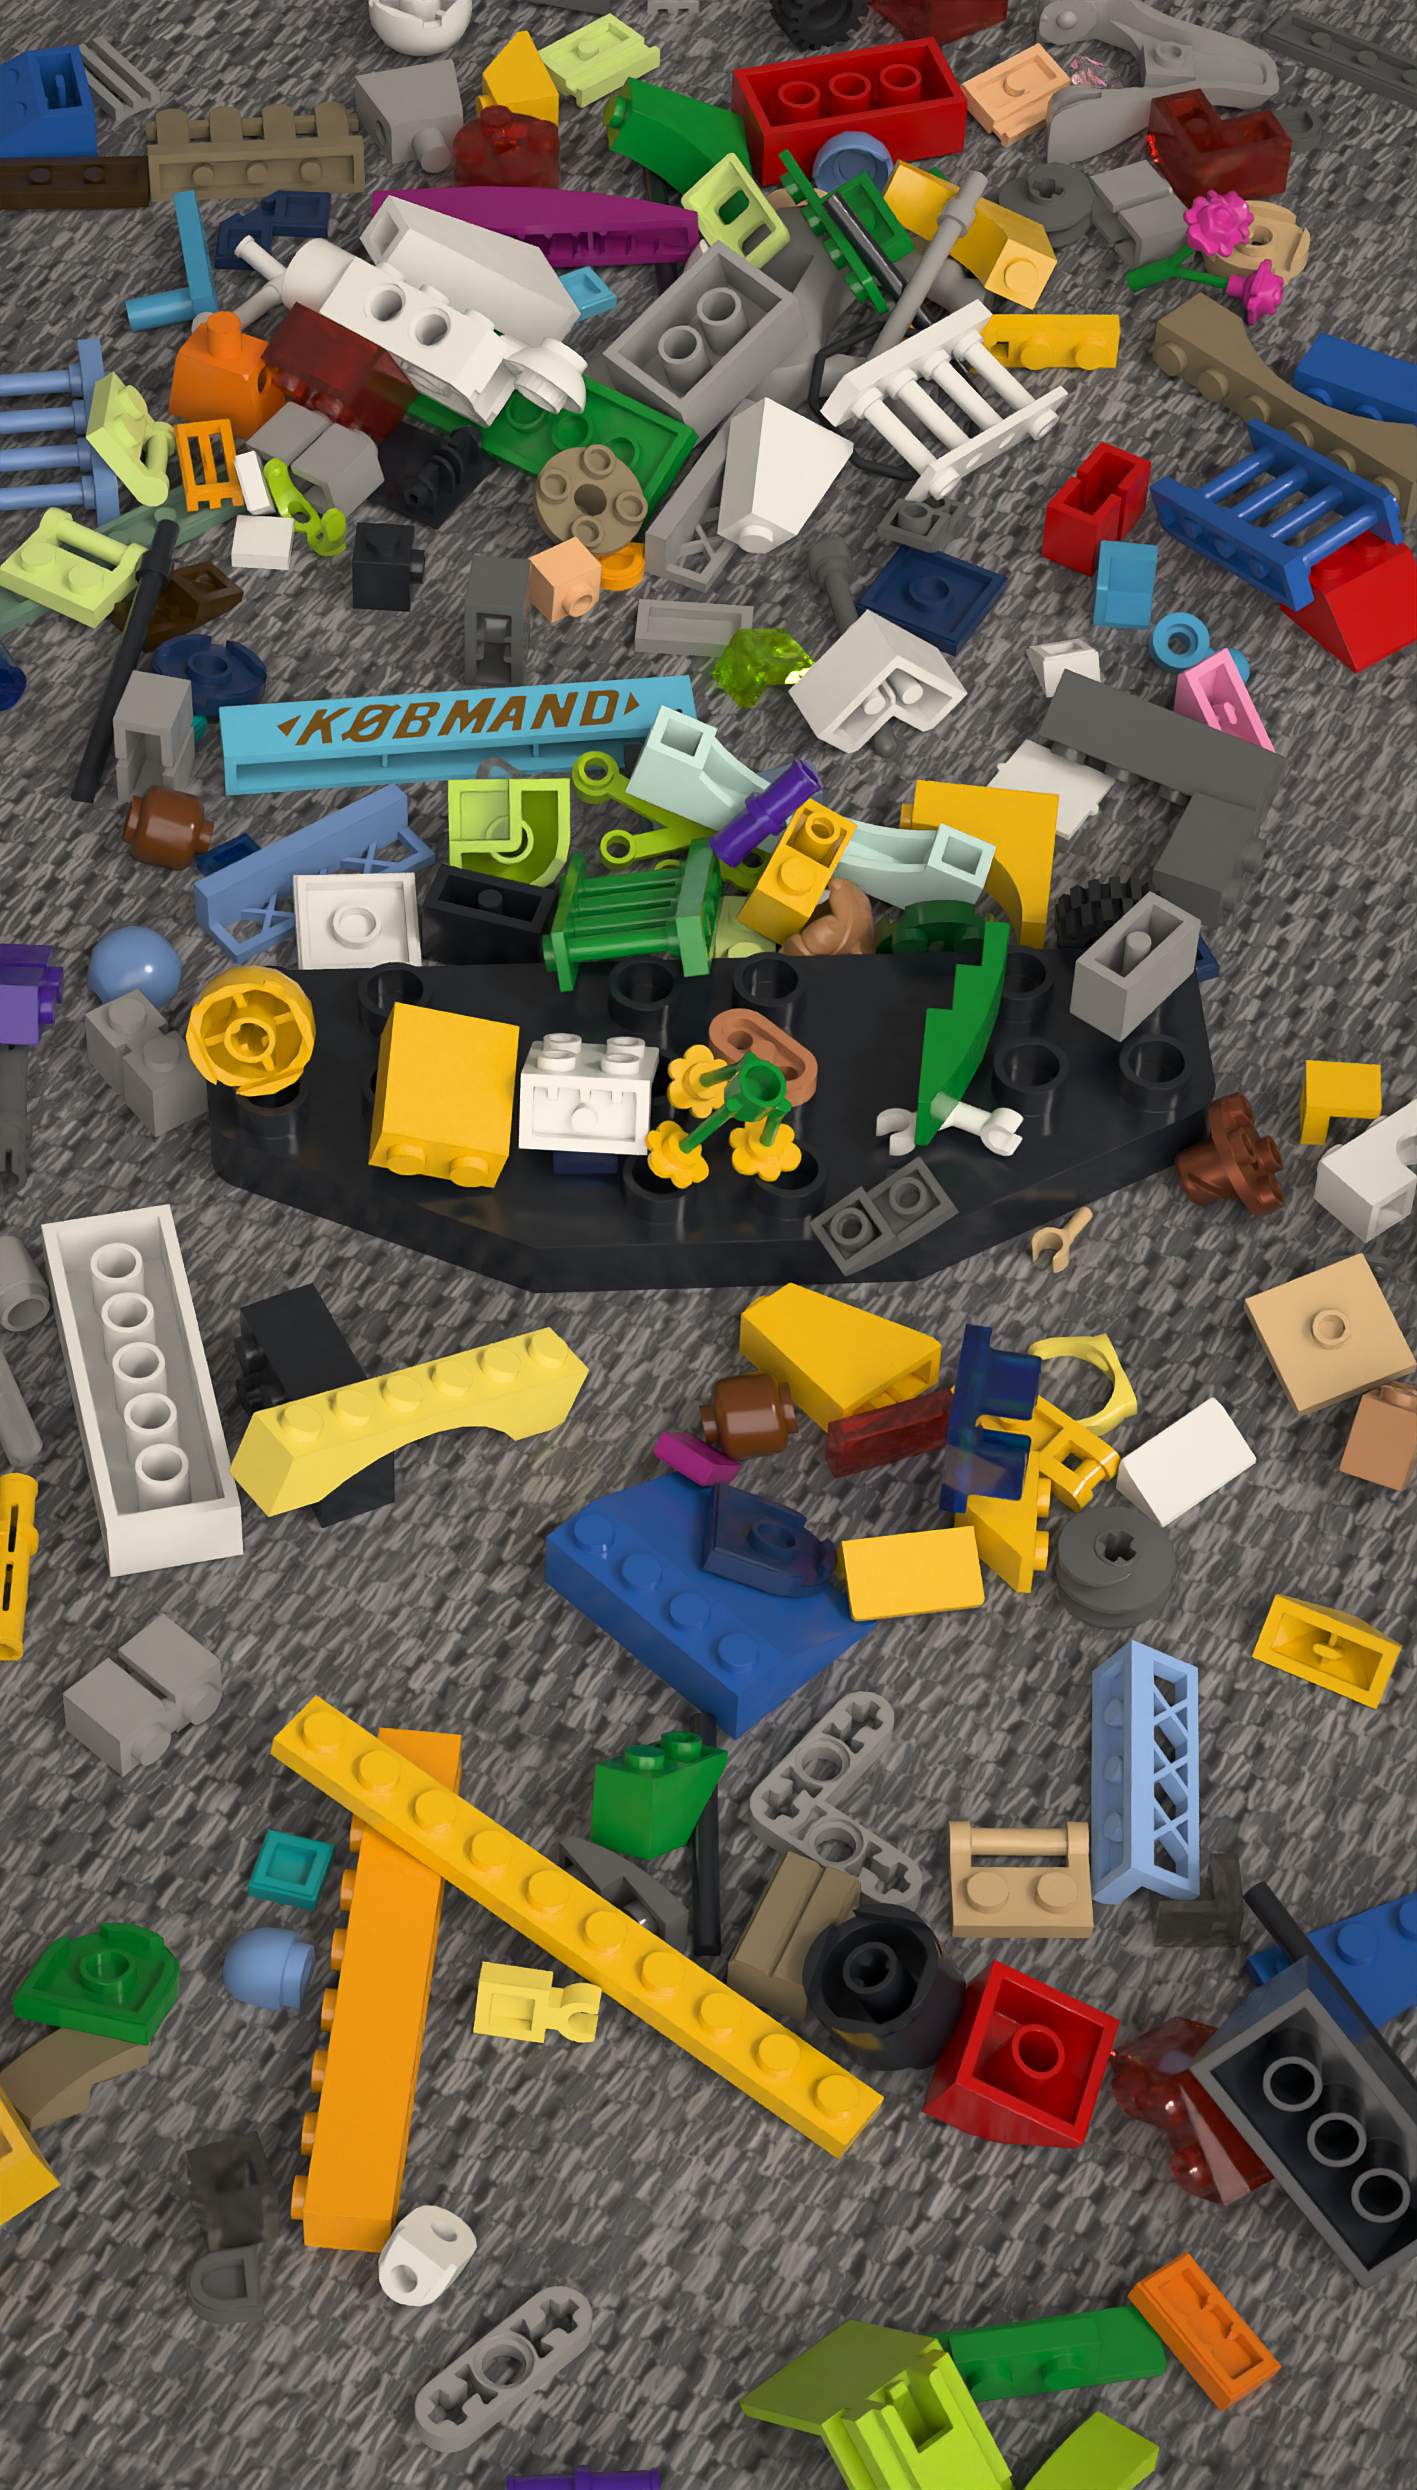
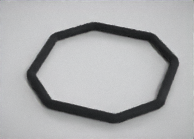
(816, 406)

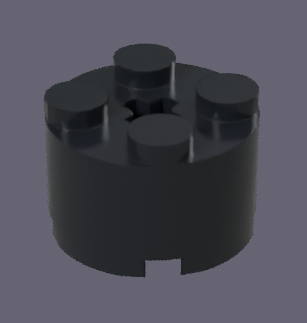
(885, 1988)

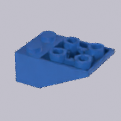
(46, 106)

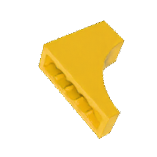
(1000, 247)
(1014, 821)

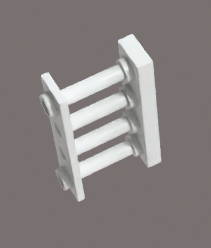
(928, 356)

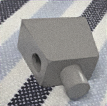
(412, 112)

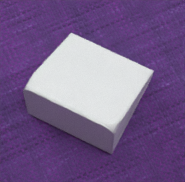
(1052, 658)

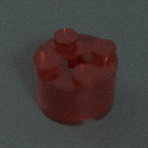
(507, 151)

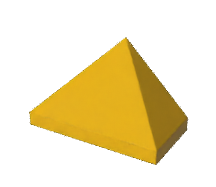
(1328, 1649)

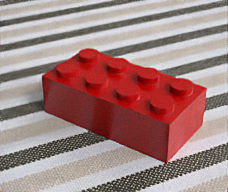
(890, 91)

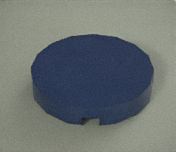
(217, 673)

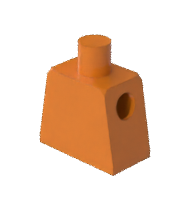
(224, 378)

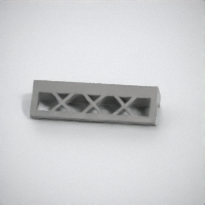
(685, 514)

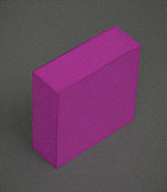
(695, 1458)

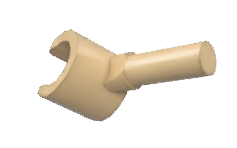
(1060, 1239)

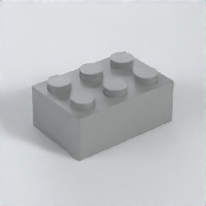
(707, 340)

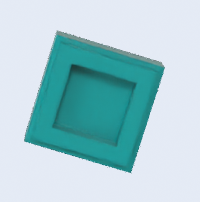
(291, 1870)

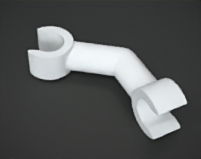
(994, 1128)

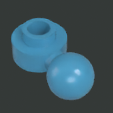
(1197, 642)

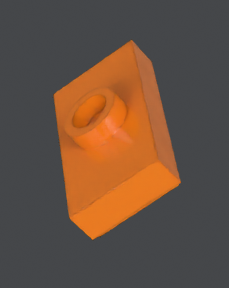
(1204, 2331)

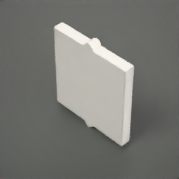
(1039, 770)

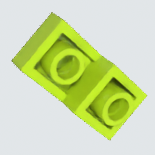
(1098, 2458)

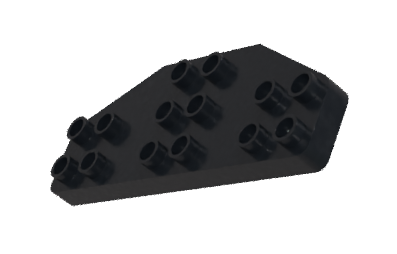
(1089, 1105)

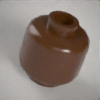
(167, 828)
(749, 1415)

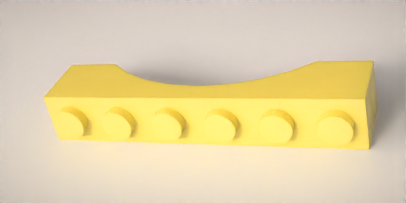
(318, 1442)

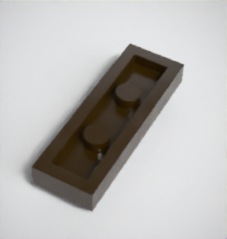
(74, 182)

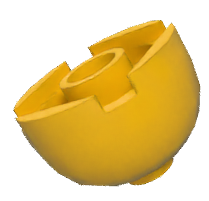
(251, 1030)

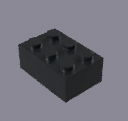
(297, 1351)

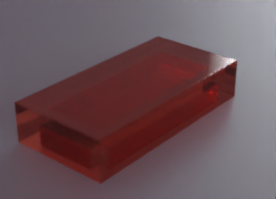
(888, 1434)

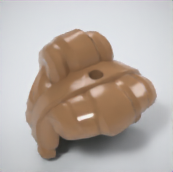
(837, 925)

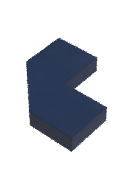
(279, 215)

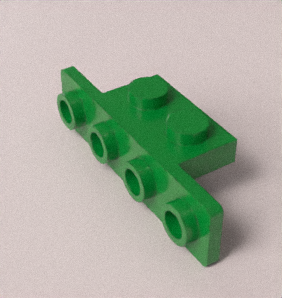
(871, 210)
(1055, 2353)

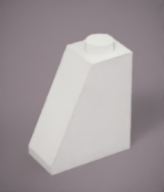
(775, 474)

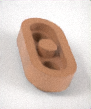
(760, 1036)

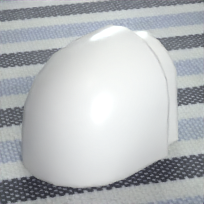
(425, 2255)

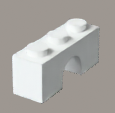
(1368, 1177)

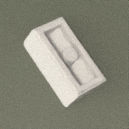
(1184, 1463)

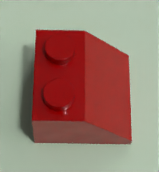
(1362, 601)
(1022, 2062)

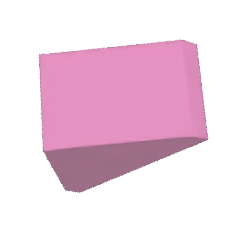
(1218, 698)

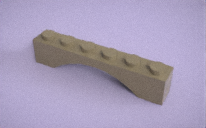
(1213, 353)

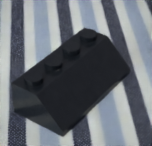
(1322, 2115)

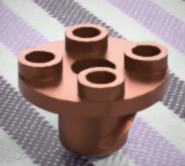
(1232, 1160)

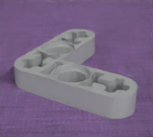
(813, 1810)

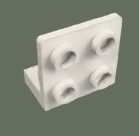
(587, 1095)

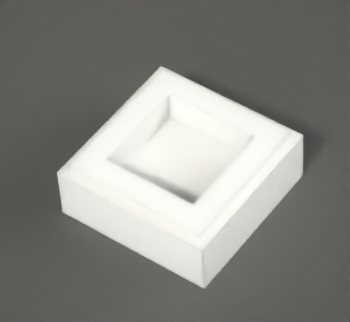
(253, 485)
(262, 542)

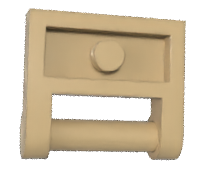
(1020, 1899)

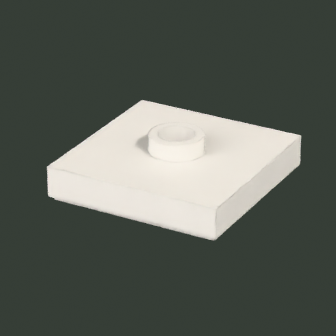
(355, 920)

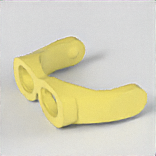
(1100, 1353)

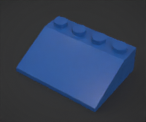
(716, 1641)

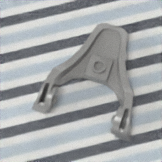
(1171, 60)

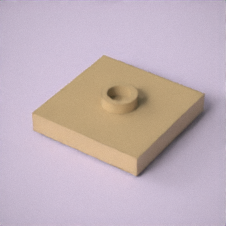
(1330, 1335)

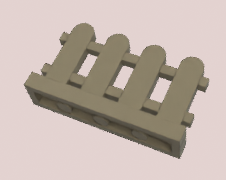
(255, 167)

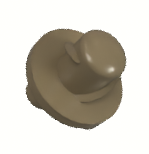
(589, 498)

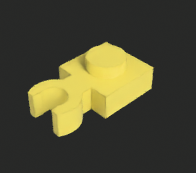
(523, 2003)

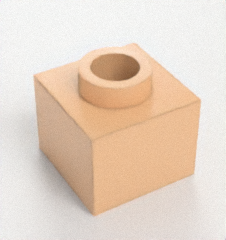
(565, 580)

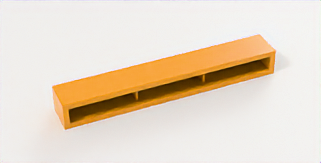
(374, 2026)

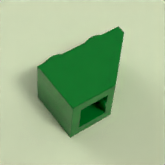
(654, 1794)

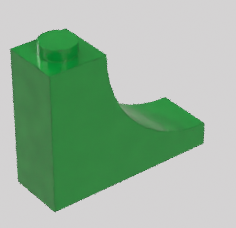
(676, 137)

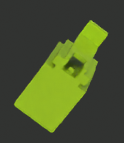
(885, 2411)

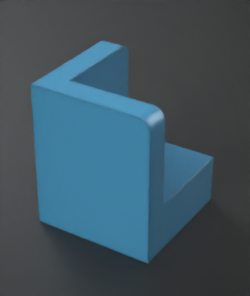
(1125, 585)

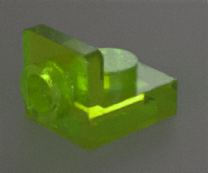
(759, 659)

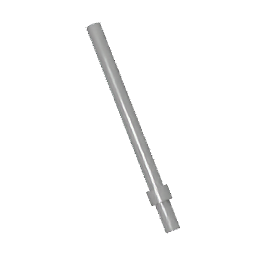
(953, 224)

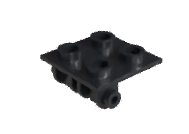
(429, 474)

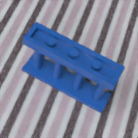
(1259, 552)

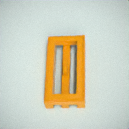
(212, 489)

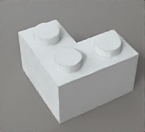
(869, 678)

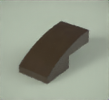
(190, 600)

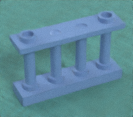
(96, 490)

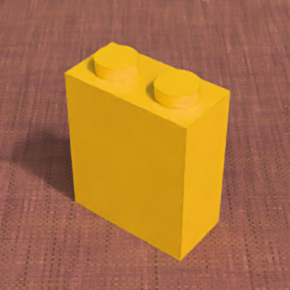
(444, 1096)

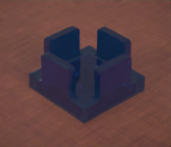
(980, 1458)

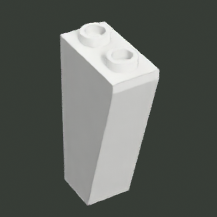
(473, 269)

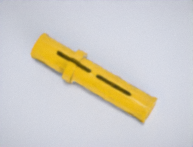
(16, 1509)

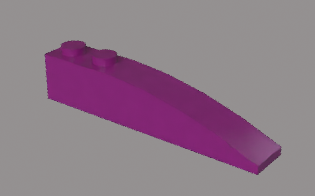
(567, 224)

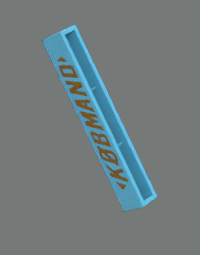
(438, 733)

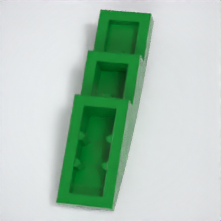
(959, 1036)

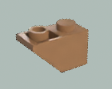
(1384, 1437)

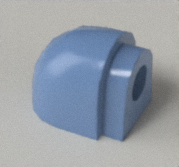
(269, 1968)

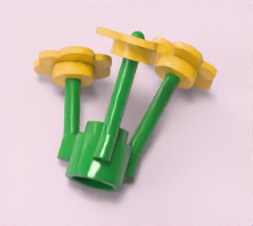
(751, 1096)

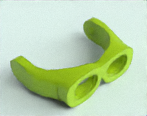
(290, 501)

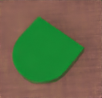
(103, 1984)

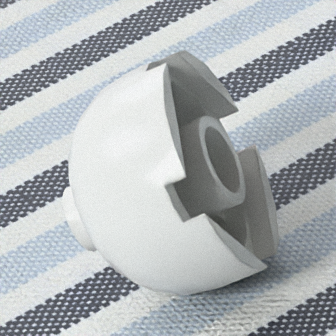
(420, 25)

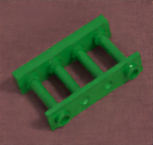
(637, 915)

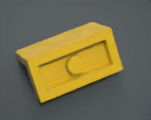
(911, 1573)

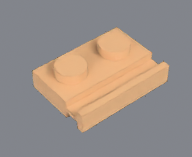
(1015, 94)

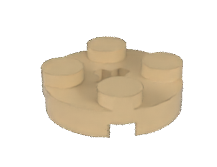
(1280, 240)

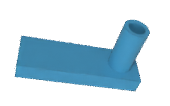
(186, 302)

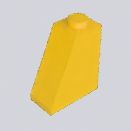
(836, 1354)

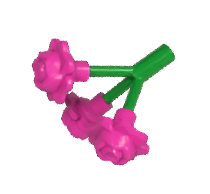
(1216, 228)

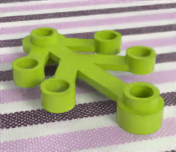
(676, 830)

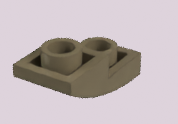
(58, 2072)

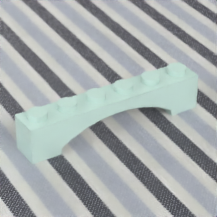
(699, 779)

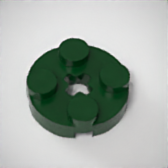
(932, 928)

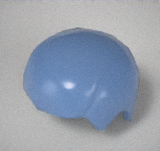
(849, 155)
(134, 960)

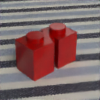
(1095, 507)

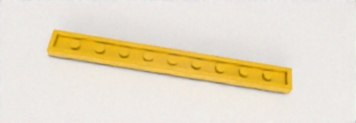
(578, 1927)

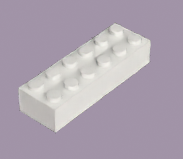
(141, 1391)

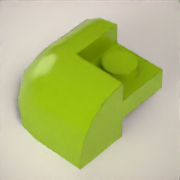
(510, 827)

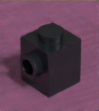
(385, 566)

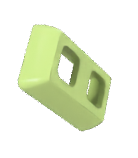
(714, 190)

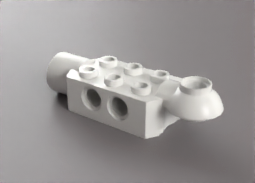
(438, 349)

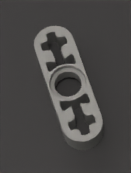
(504, 2340)

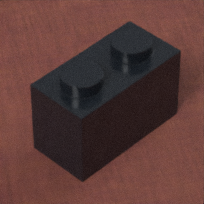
(485, 918)

